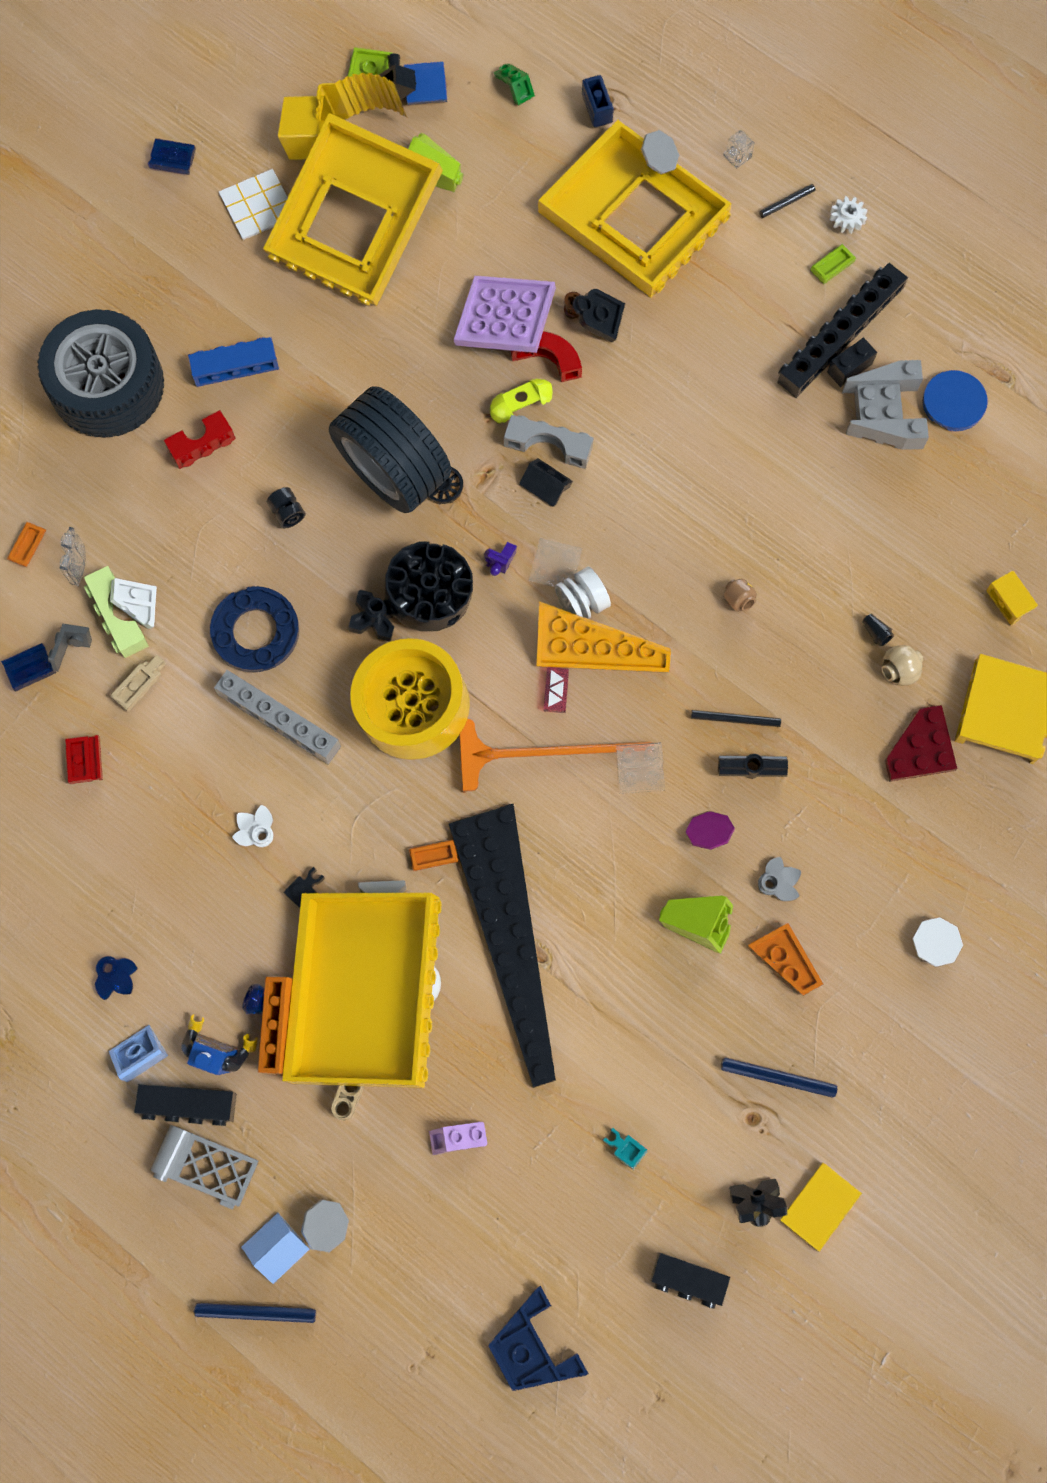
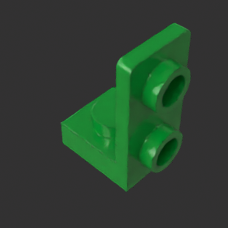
(518, 82)

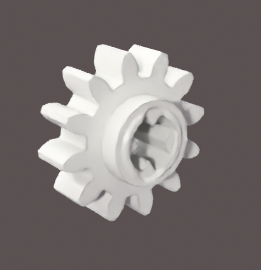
(848, 214)

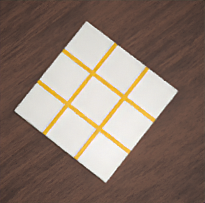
(255, 203)

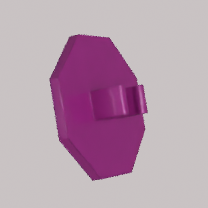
(710, 830)

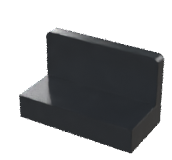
(545, 481)

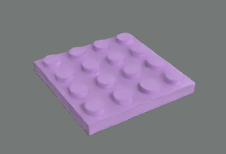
(505, 314)

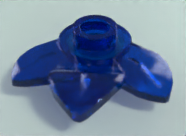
(117, 979)

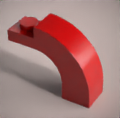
(559, 352)

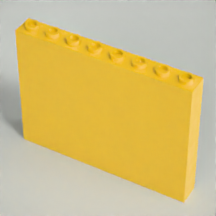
(362, 990)

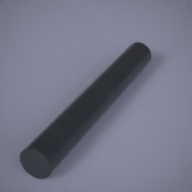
(787, 201)

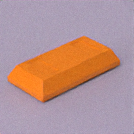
(26, 544)
(433, 855)

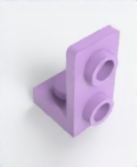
(458, 1137)

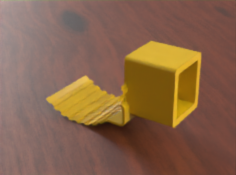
(305, 115)

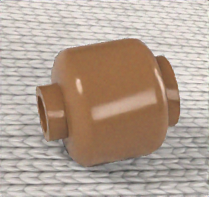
(740, 595)

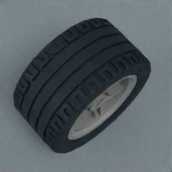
(94, 352)
(390, 449)

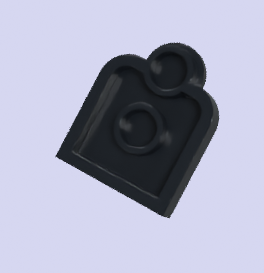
(599, 313)

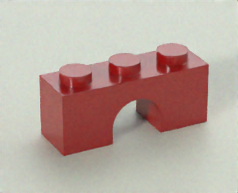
(187, 451)

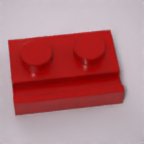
(83, 759)

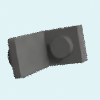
(68, 635)

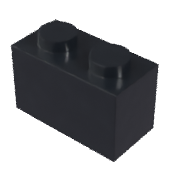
(852, 361)

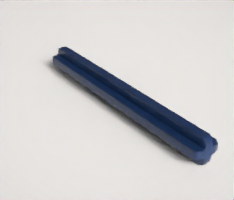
(779, 1077)
(255, 1313)

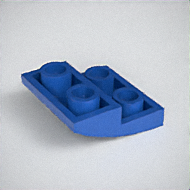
(429, 83)

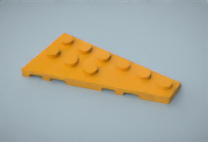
(582, 643)

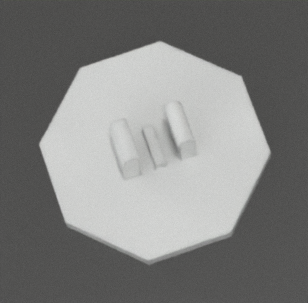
(937, 942)

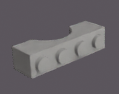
(524, 433)

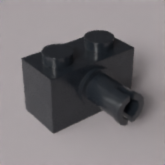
(401, 76)

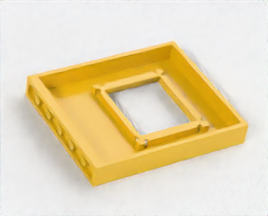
(370, 170)
(604, 181)

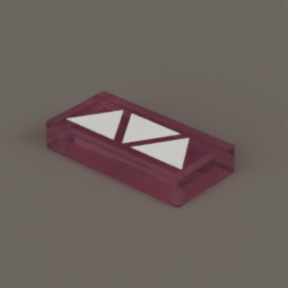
(556, 690)

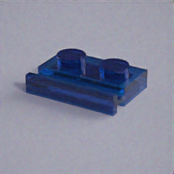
(172, 156)
(28, 667)

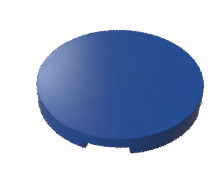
(955, 400)

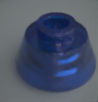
(254, 999)

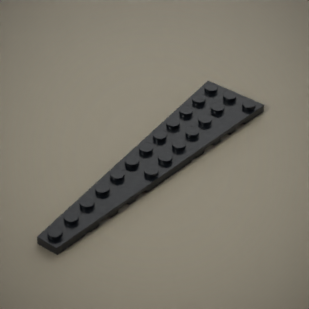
(496, 879)

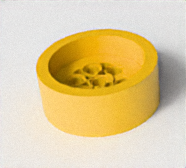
(385, 673)

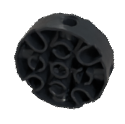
(428, 586)

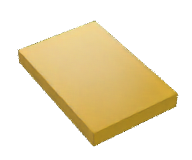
(820, 1206)

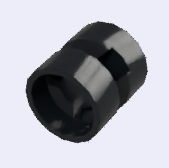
(284, 505)

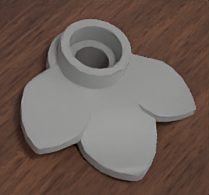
(782, 878)

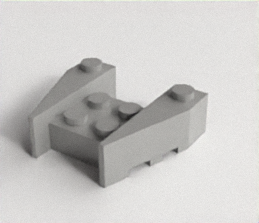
(880, 405)

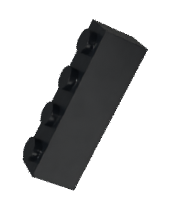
(185, 1103)

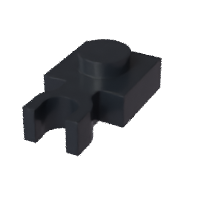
(301, 886)

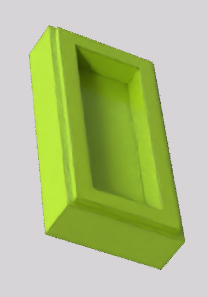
(833, 264)

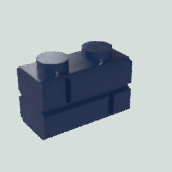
(597, 101)

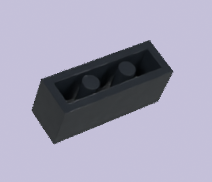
(689, 1280)

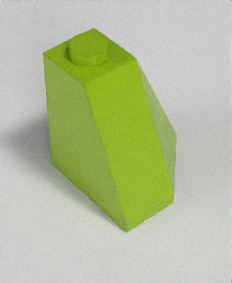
(451, 167)
(699, 920)

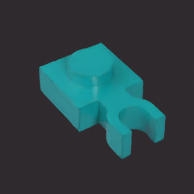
(628, 1150)

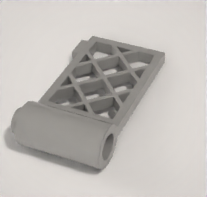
(174, 1153)

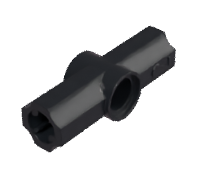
(767, 766)

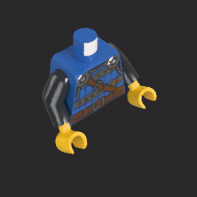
(212, 1054)

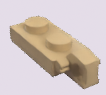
(138, 683)

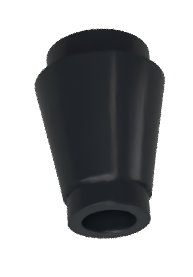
(878, 630)

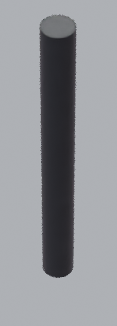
(736, 718)

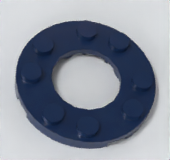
(247, 600)

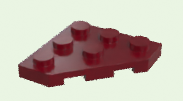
(923, 747)

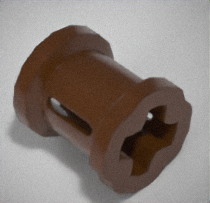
(568, 300)

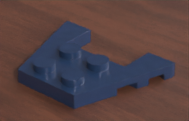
(523, 1353)

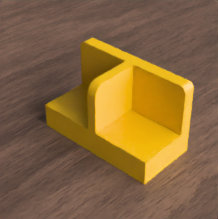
(1011, 597)

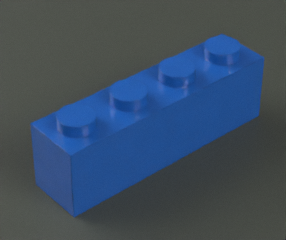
(233, 361)

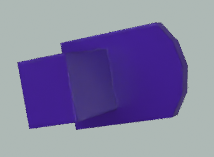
(500, 561)

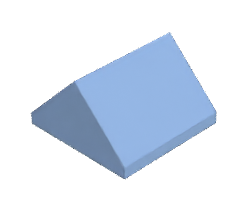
(137, 1054)
(275, 1248)

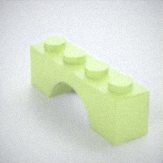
(126, 634)

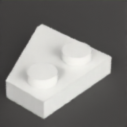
(135, 599)

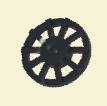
(446, 487)

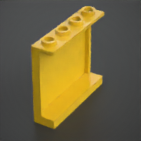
(1005, 708)

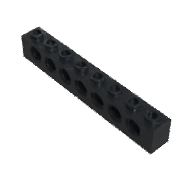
(796, 381)

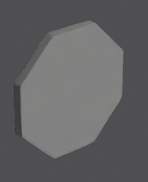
(660, 152)
(324, 1226)

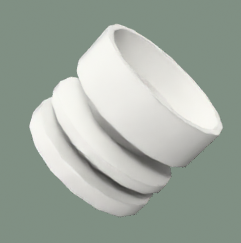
(584, 594)

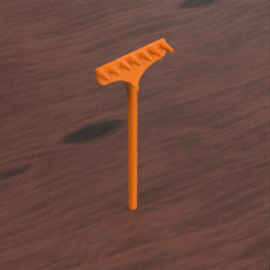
(476, 754)

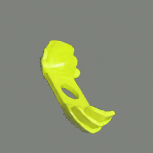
(505, 404)

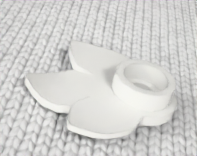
(252, 826)

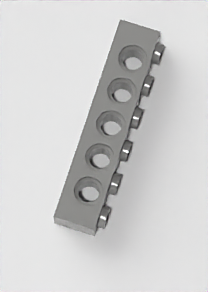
(277, 717)

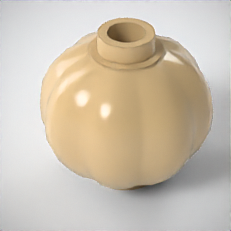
(902, 665)

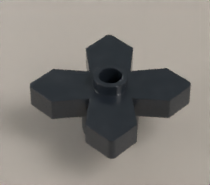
(373, 614)
(759, 1203)

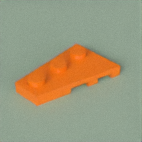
(787, 957)

